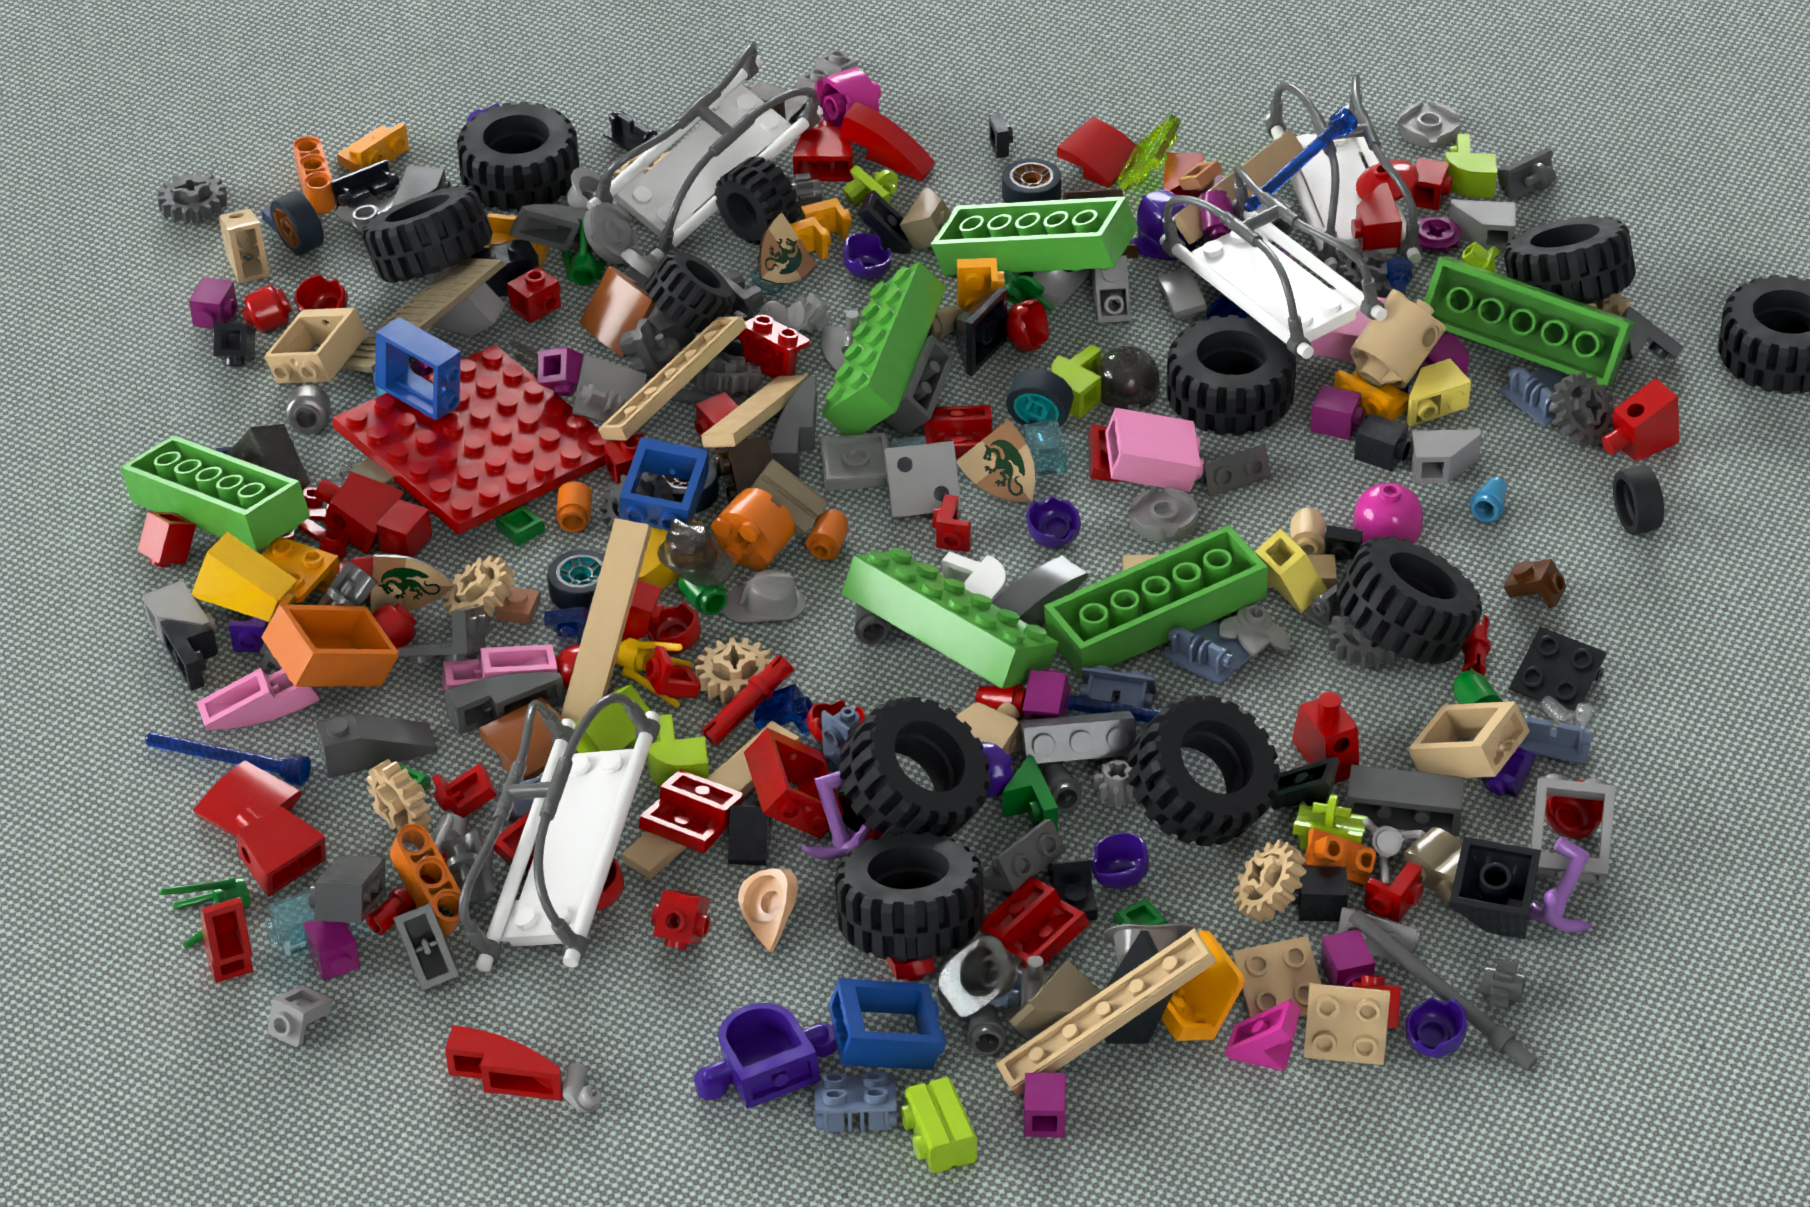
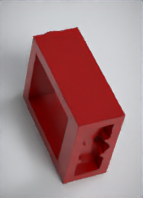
(771, 771)

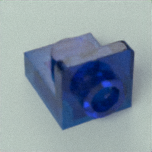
(567, 622)
(784, 707)

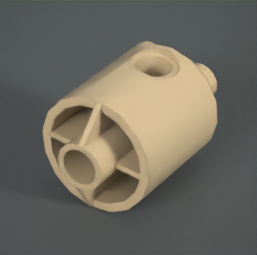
(1399, 344)

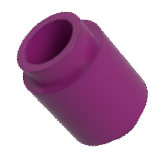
(1211, 223)

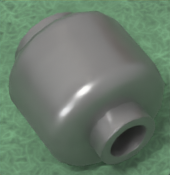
(308, 409)

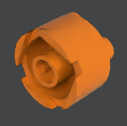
(753, 528)

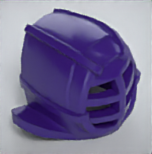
(1151, 227)

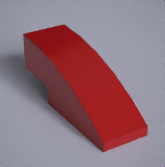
(886, 142)
(226, 940)
(502, 1064)

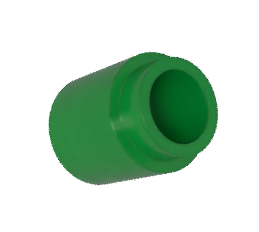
(705, 599)
(1474, 688)

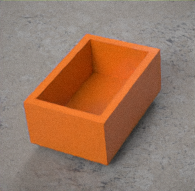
(330, 645)

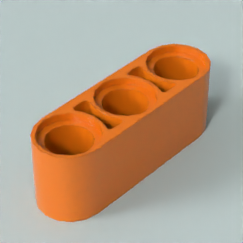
(314, 173)
(429, 862)

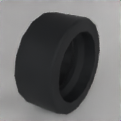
(1638, 499)

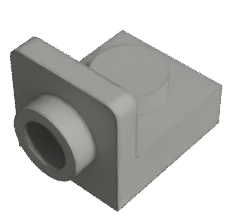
(295, 1010)

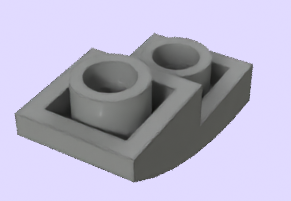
(826, 65)
(1182, 293)

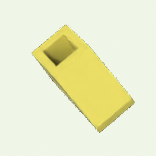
(1438, 392)
(1290, 571)

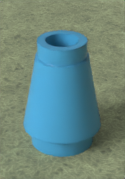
(1489, 500)

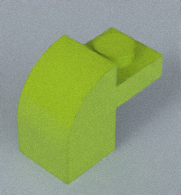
(1471, 172)
(1081, 378)
(670, 755)

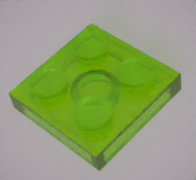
(1149, 153)

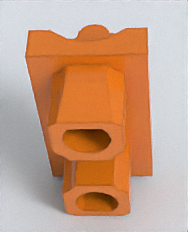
(1332, 850)

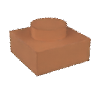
(1200, 176)
(519, 606)

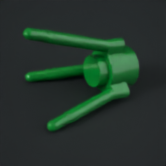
(583, 267)
(221, 891)

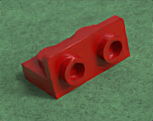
(771, 346)

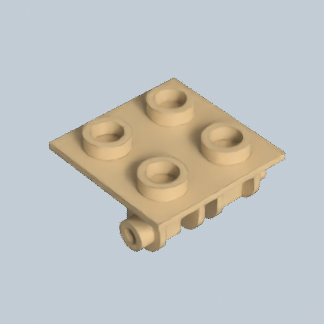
(1277, 974)
(1346, 1024)

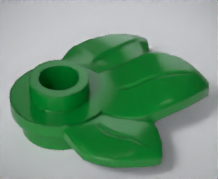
(1024, 289)

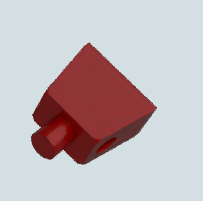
(824, 154)
(1644, 422)
(357, 507)
(1327, 731)
(278, 847)

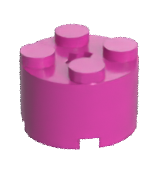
(842, 90)

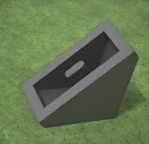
(426, 946)

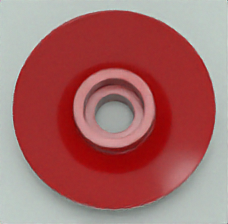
(1377, 174)

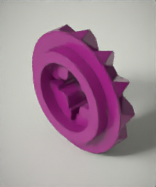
(1444, 234)

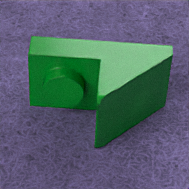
(1030, 794)

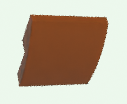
(616, 309)
(505, 738)

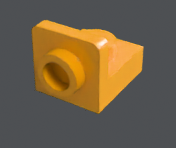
(830, 215)
(813, 236)

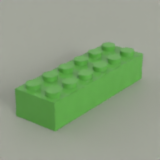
(1038, 234)
(1528, 320)
(884, 350)
(216, 491)
(1146, 601)
(949, 617)

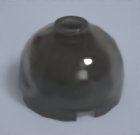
(1128, 378)

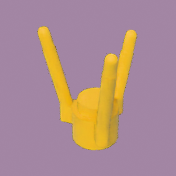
(633, 658)

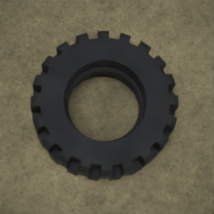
(518, 155)
(427, 234)
(1574, 257)
(1768, 333)
(1258, 381)
(1409, 600)
(1231, 743)
(938, 745)
(909, 896)

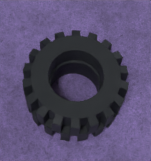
(754, 196)
(689, 291)

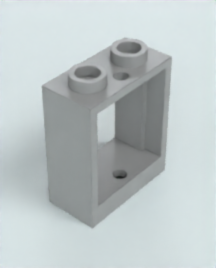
(1553, 864)

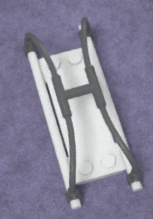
(1329, 179)
(681, 187)
(1264, 278)
(575, 834)

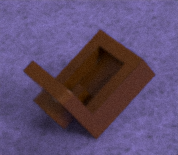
(1536, 578)

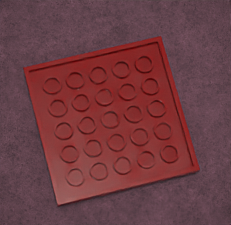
(486, 455)

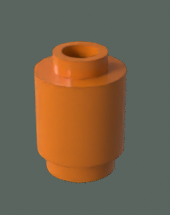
(574, 506)
(827, 534)

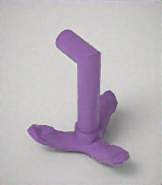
(841, 840)
(1556, 899)

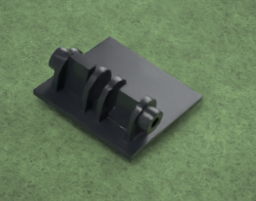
(1558, 669)

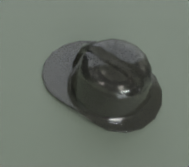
(694, 555)
(977, 976)

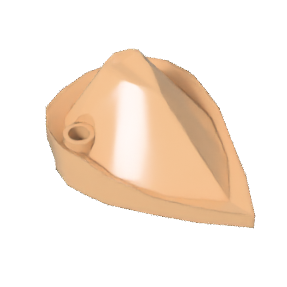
(767, 903)

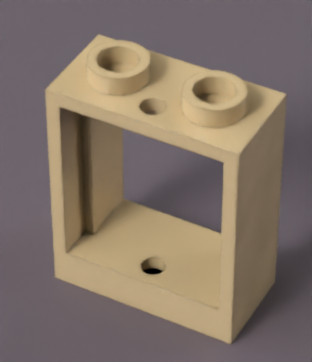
(290, 355)
(1492, 725)

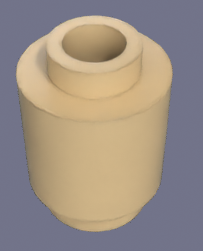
(1308, 530)

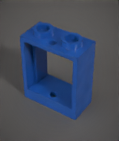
(392, 375)
(670, 461)
(885, 1049)

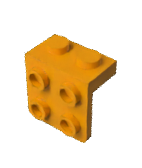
(307, 564)
(1204, 1002)

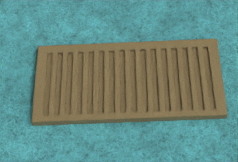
(429, 305)

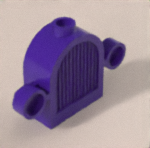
(765, 1055)

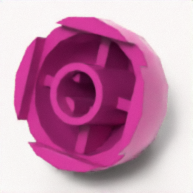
(1390, 512)

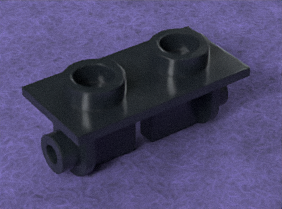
(626, 133)
(362, 183)

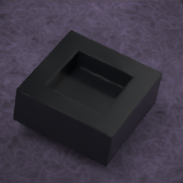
(1000, 135)
(1342, 542)

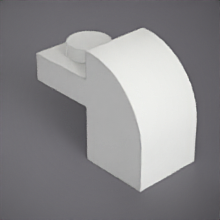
(980, 578)

